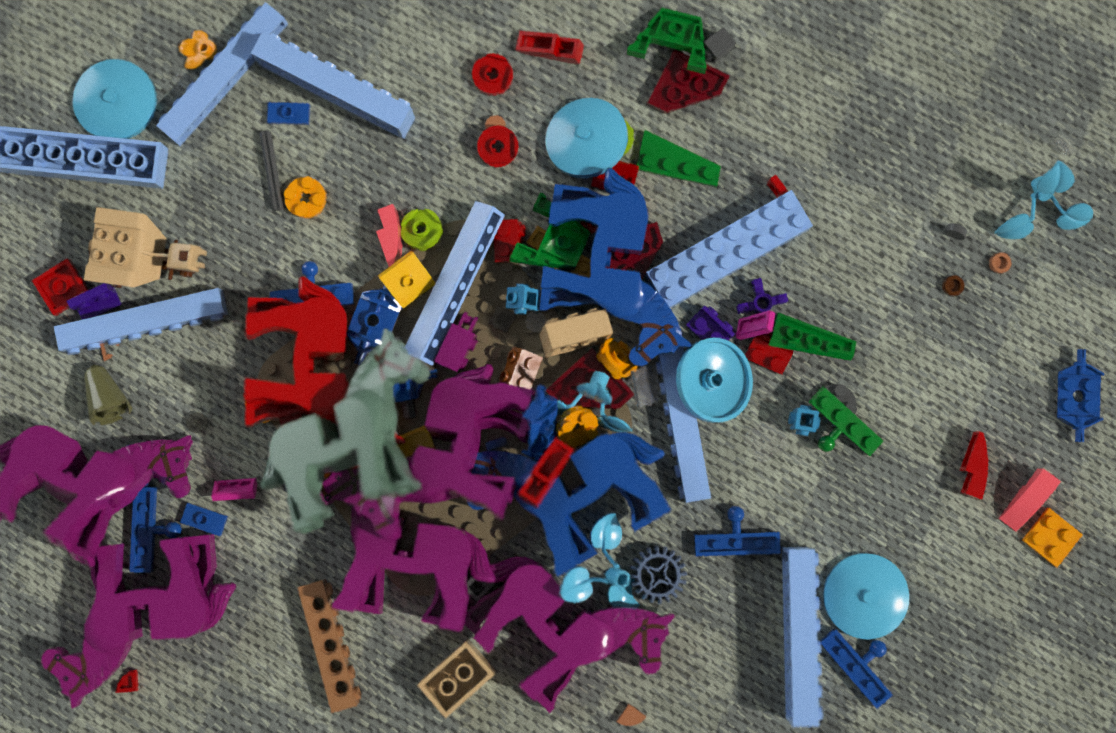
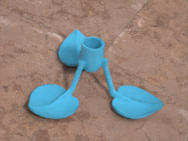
(1058, 180)
(596, 390)
(576, 583)

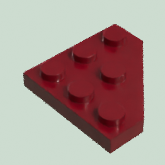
(683, 87)
(642, 262)
(580, 373)

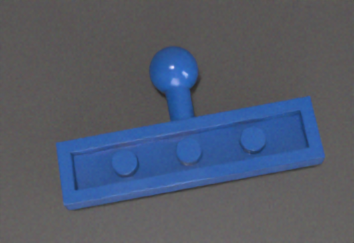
(342, 292)
(144, 530)
(737, 542)
(856, 666)

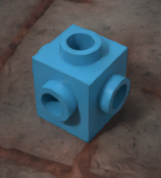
(522, 299)
(812, 420)

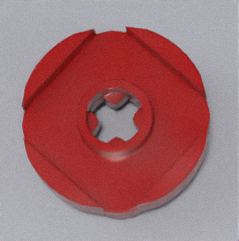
(485, 65)
(489, 154)

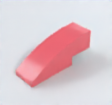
(390, 235)
(1029, 499)

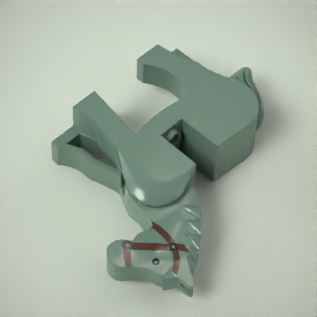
(367, 421)

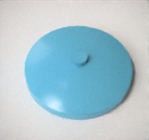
(114, 99)
(586, 137)
(714, 380)
(866, 596)

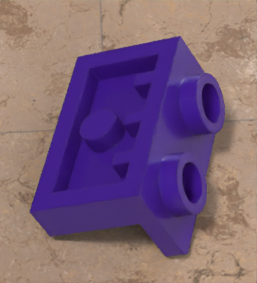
(95, 301)
(708, 325)

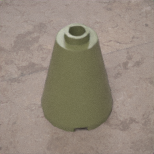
(104, 397)

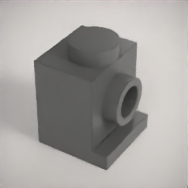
(477, 593)

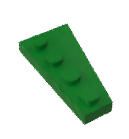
(672, 161)
(807, 338)

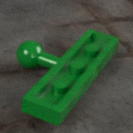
(844, 422)

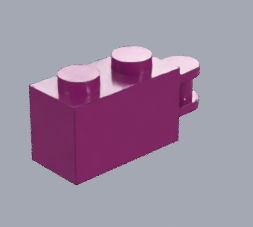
(458, 344)

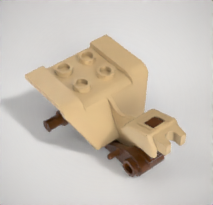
(132, 251)

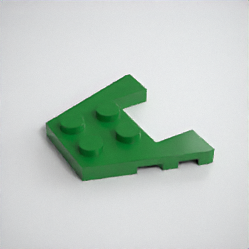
(674, 31)
(560, 245)

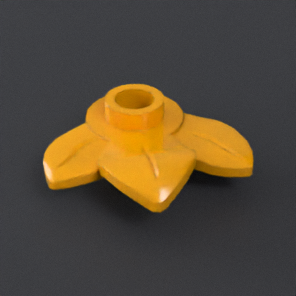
(195, 47)

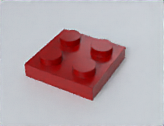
(60, 285)

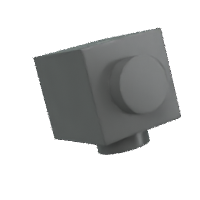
(718, 45)

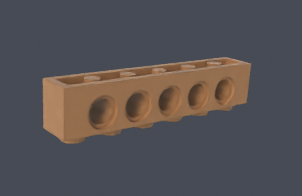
(337, 699)

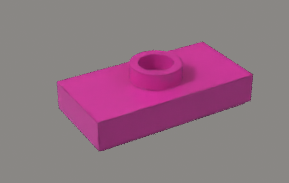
(755, 325)
(234, 489)

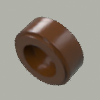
(953, 285)

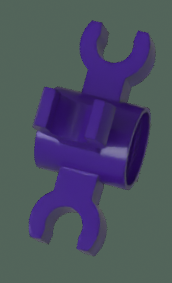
(757, 286)

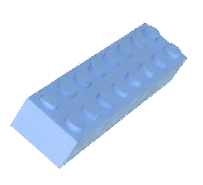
(333, 85)
(82, 157)
(729, 249)
(800, 636)

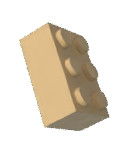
(575, 332)
(456, 678)

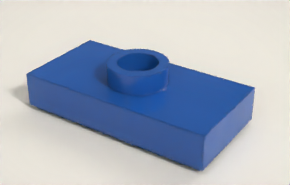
(288, 113)
(204, 519)

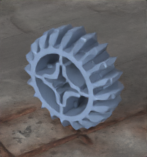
(663, 566)

